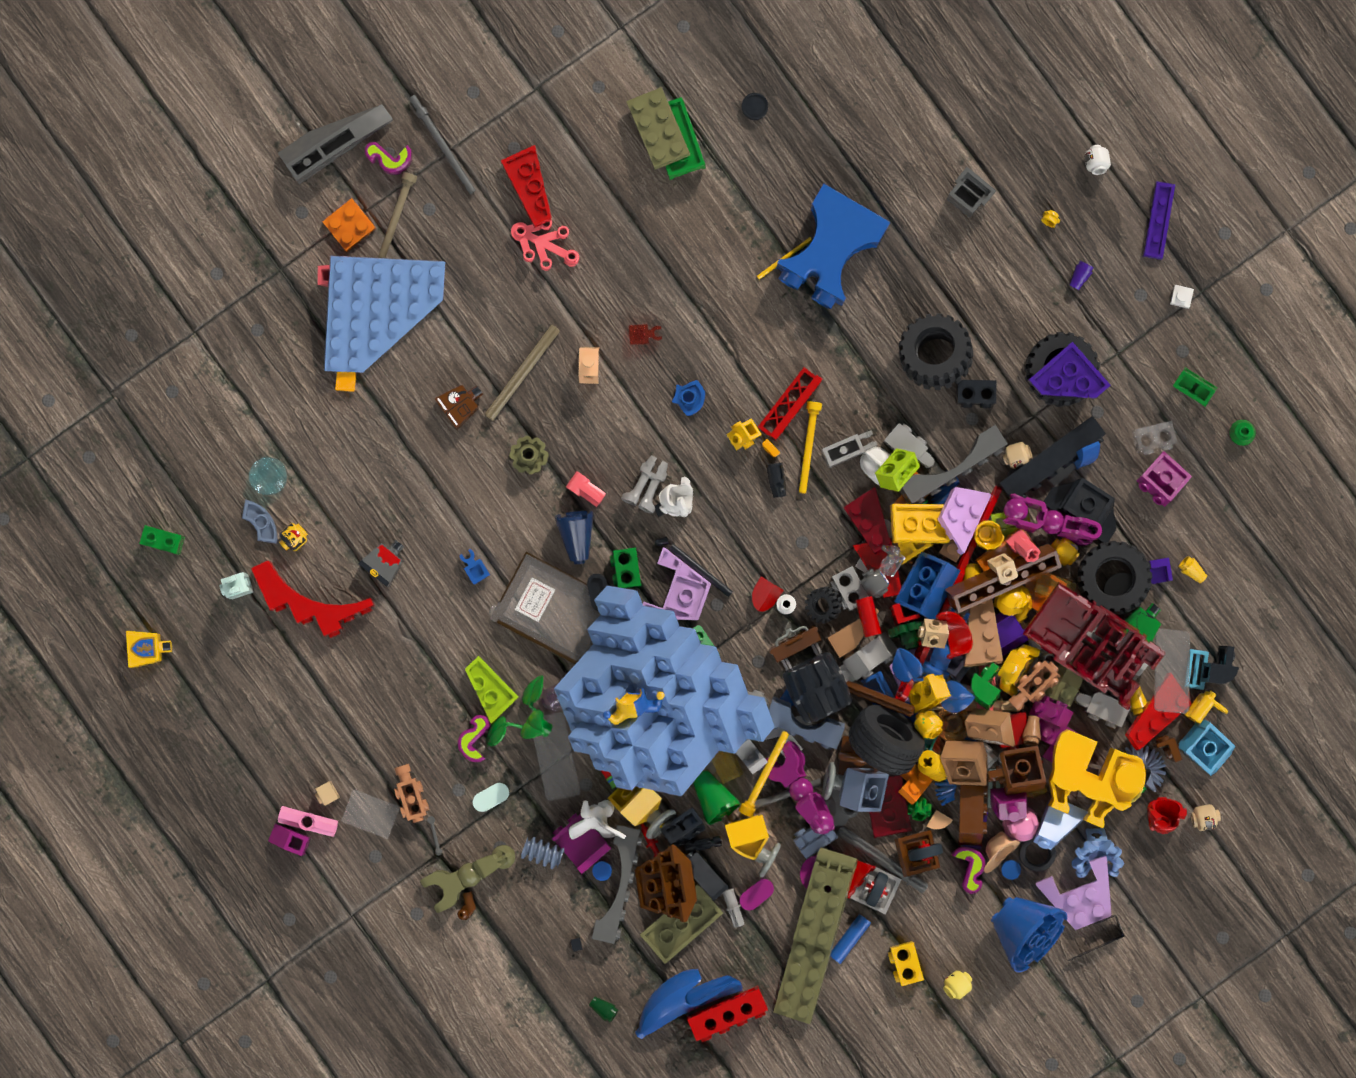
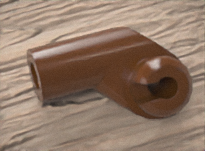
(468, 908)

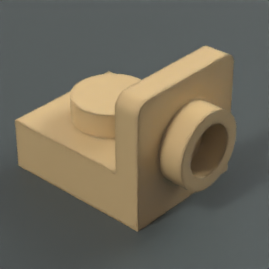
(1004, 567)

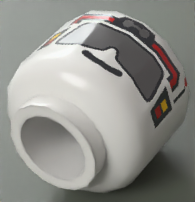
(1097, 159)

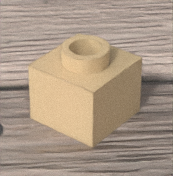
(326, 793)

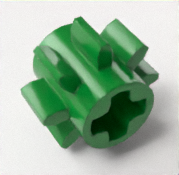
(920, 809)

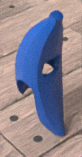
(679, 997)

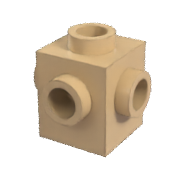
(933, 633)

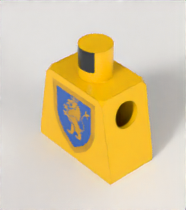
(145, 648)

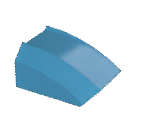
(1206, 746)

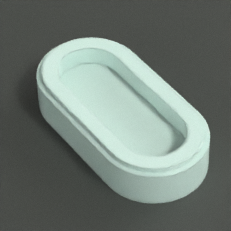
(490, 797)

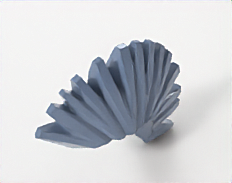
(1151, 765)

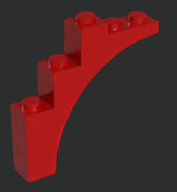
(328, 616)

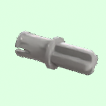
(733, 907)

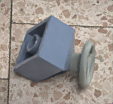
(859, 788)

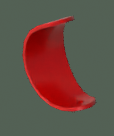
(959, 636)

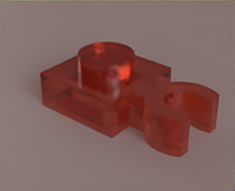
(640, 334)

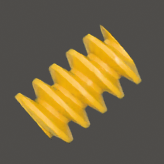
(931, 765)

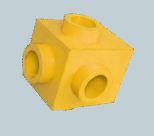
(740, 437)

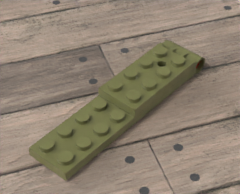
(815, 935)

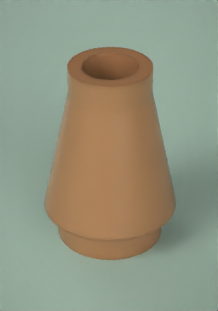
(1031, 734)

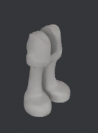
(646, 503)

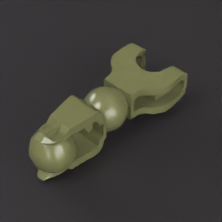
(468, 875)

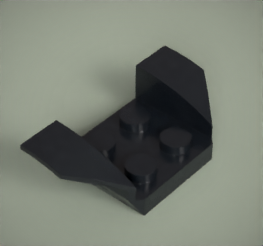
(1085, 501)

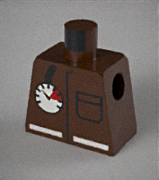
(459, 404)

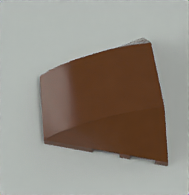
(667, 884)

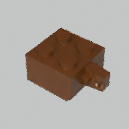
(1019, 771)

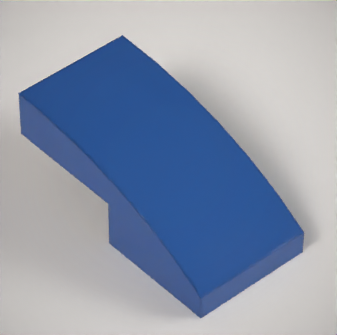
(1087, 455)

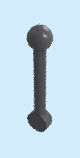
(431, 820)

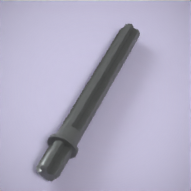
(881, 858)

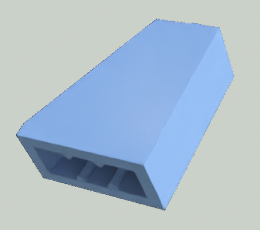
(1057, 825)

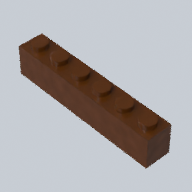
(987, 586)

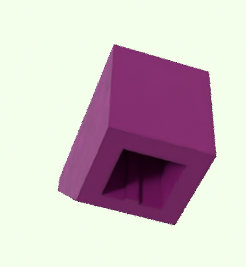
(289, 839)

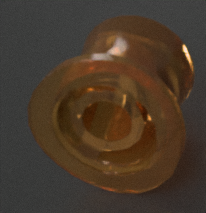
(953, 725)

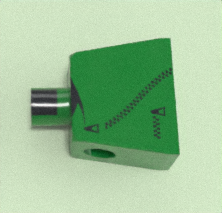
(1145, 621)

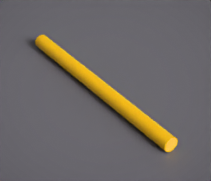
(788, 255)

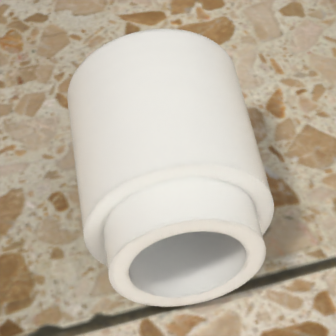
(781, 608)

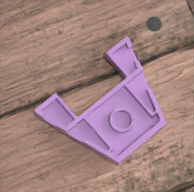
(687, 589)
(1086, 903)

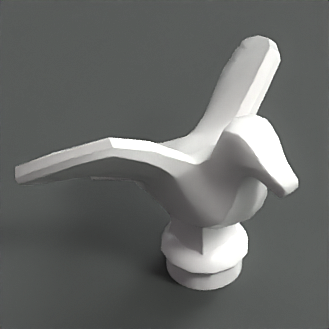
(595, 818)

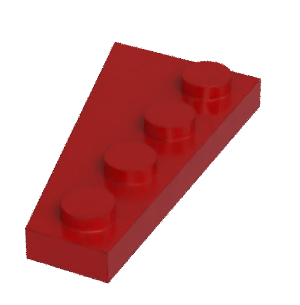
(526, 179)
(1149, 724)

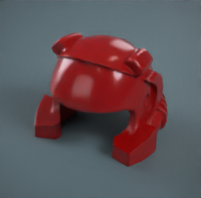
(1165, 814)

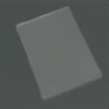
(370, 814)

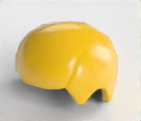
(988, 535)

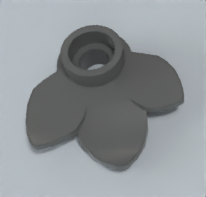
(838, 812)

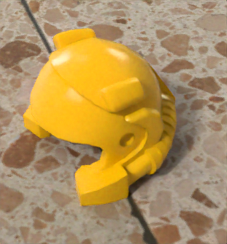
(1015, 602)

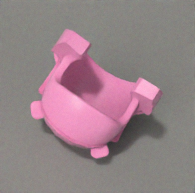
(1024, 828)

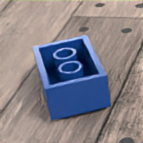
(926, 585)

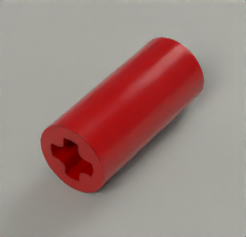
(868, 616)

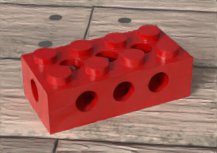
(703, 1032)

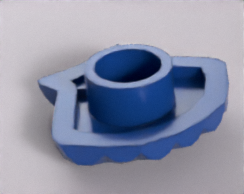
(690, 397)

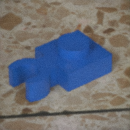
(476, 569)

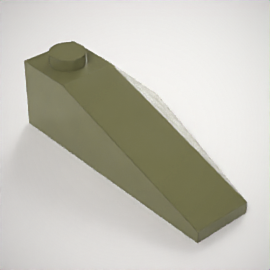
(1068, 683)

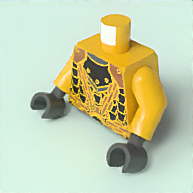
(1017, 666)

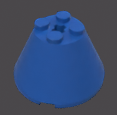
(1027, 930)

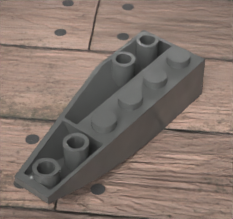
(329, 142)

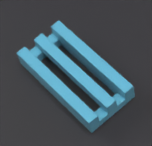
(1196, 667)

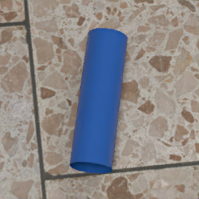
(850, 938)

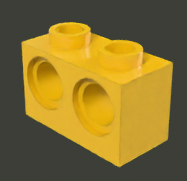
(929, 693)
(910, 962)

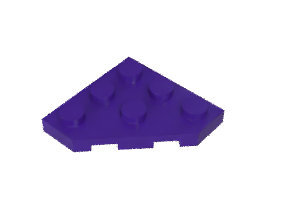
(1069, 376)

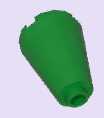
(714, 798)

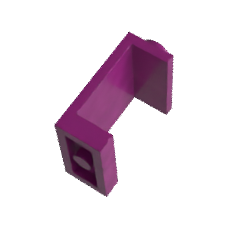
(583, 850)

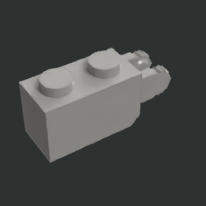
(903, 439)
(846, 449)
(1103, 707)

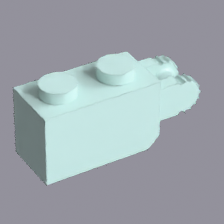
(236, 586)

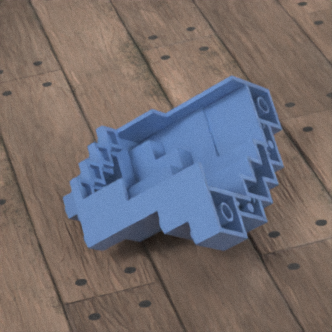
(702, 706)

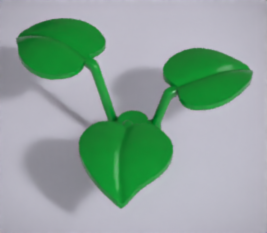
(534, 725)

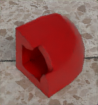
(765, 594)

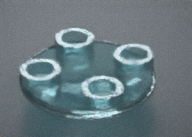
(268, 476)

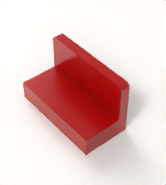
(898, 614)

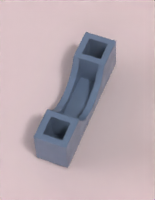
(826, 732)

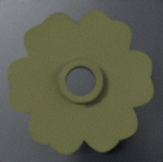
(519, 452)

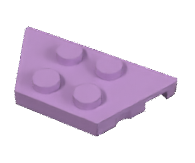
(962, 514)

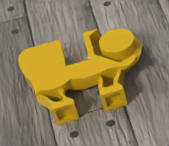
(1116, 785)

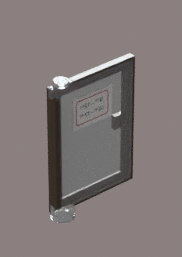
(547, 608)

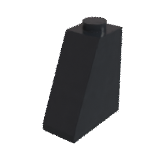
(706, 876)

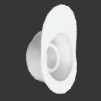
(872, 461)

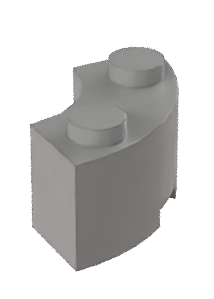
(870, 656)

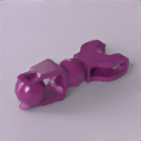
(1050, 521)
(809, 804)

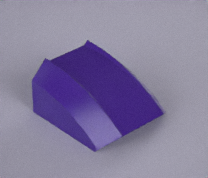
(1009, 632)

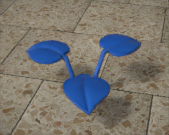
(908, 667)

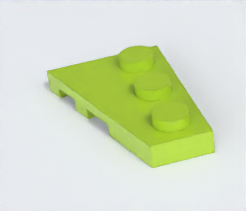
(490, 688)

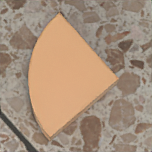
(939, 821)

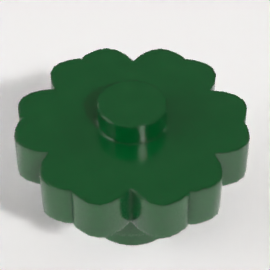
(907, 633)

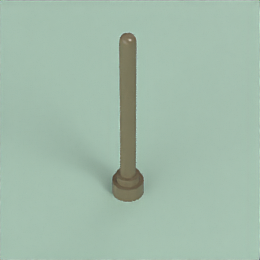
(407, 180)

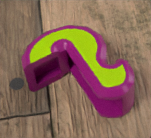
(389, 165)
(470, 736)
(974, 869)

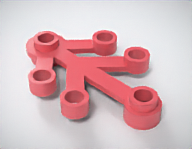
(543, 242)

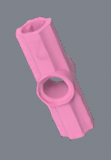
(295, 818)

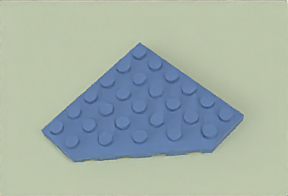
(375, 306)

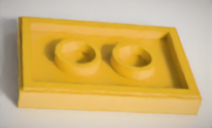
(917, 523)

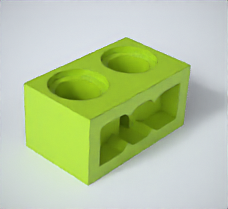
(897, 469)

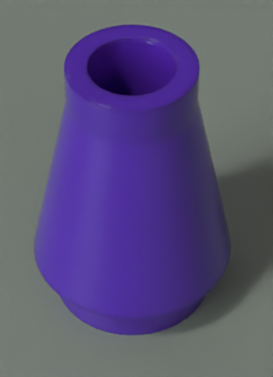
(1081, 274)

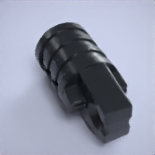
(777, 479)

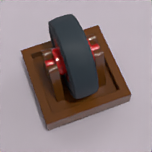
(918, 853)

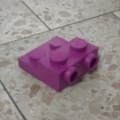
(1163, 479)
(1052, 717)

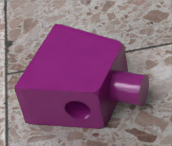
(1008, 807)

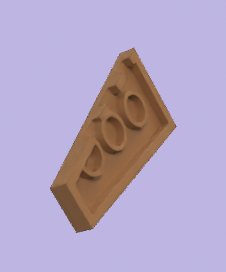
(985, 636)

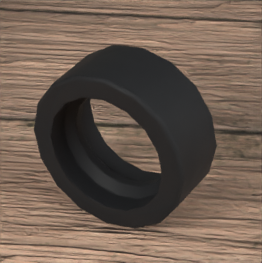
(1039, 867)

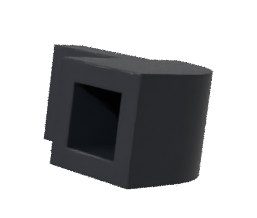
(1222, 671)

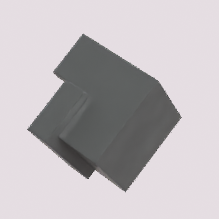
(970, 192)

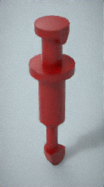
(651, 842)

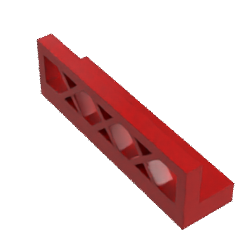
(795, 408)

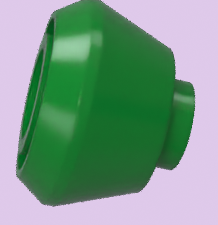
(1246, 436)

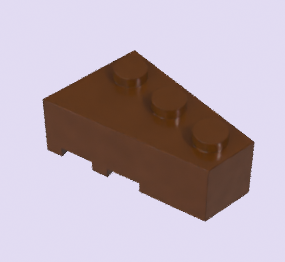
(971, 814)

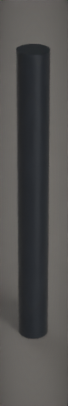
(699, 569)

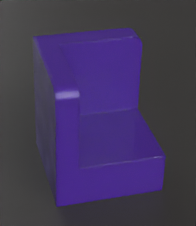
(1160, 571)

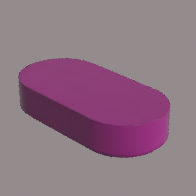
(756, 894)

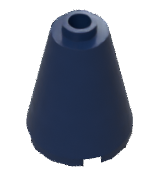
(576, 534)

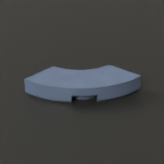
(262, 522)

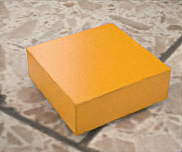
(346, 381)
(770, 448)

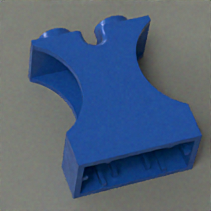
(840, 233)

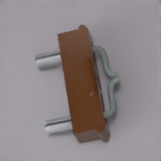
(795, 644)

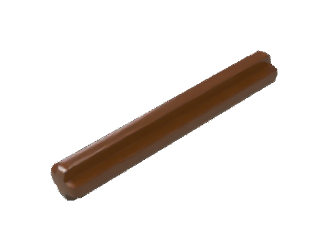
(880, 699)

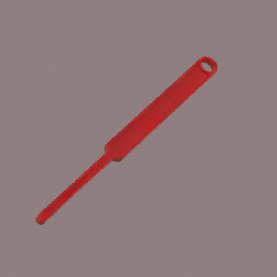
(922, 652)

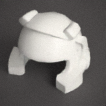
(677, 499)

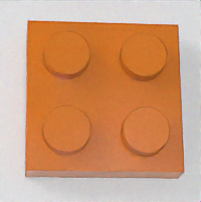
(349, 225)

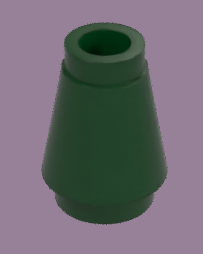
(604, 1009)

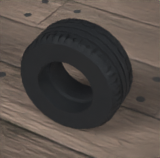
(886, 740)

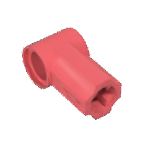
(582, 487)
(1021, 544)

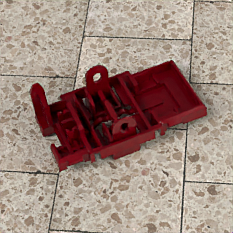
(1065, 622)

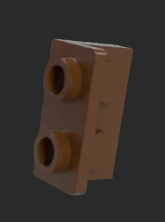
(1171, 750)

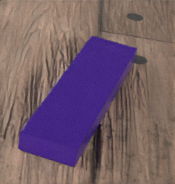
(1159, 220)

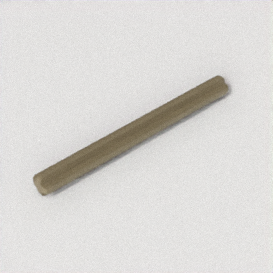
(522, 372)

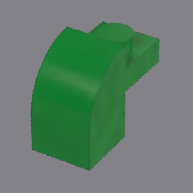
(984, 692)

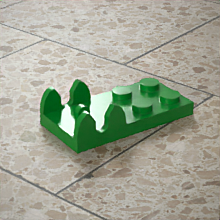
(695, 160)

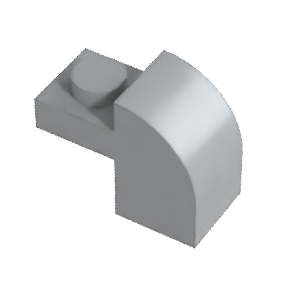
(751, 756)

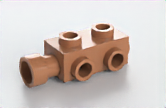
(1036, 679)
(414, 798)

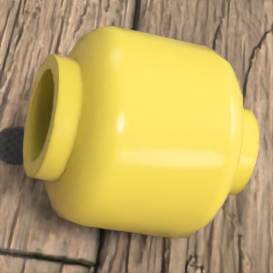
(957, 985)

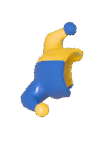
(634, 705)

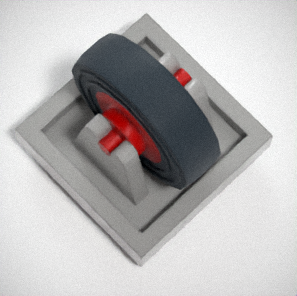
(877, 890)

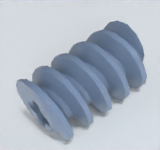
(542, 853)

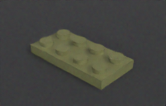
(658, 128)
(670, 935)

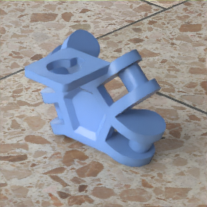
(1094, 849)

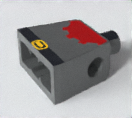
(383, 562)

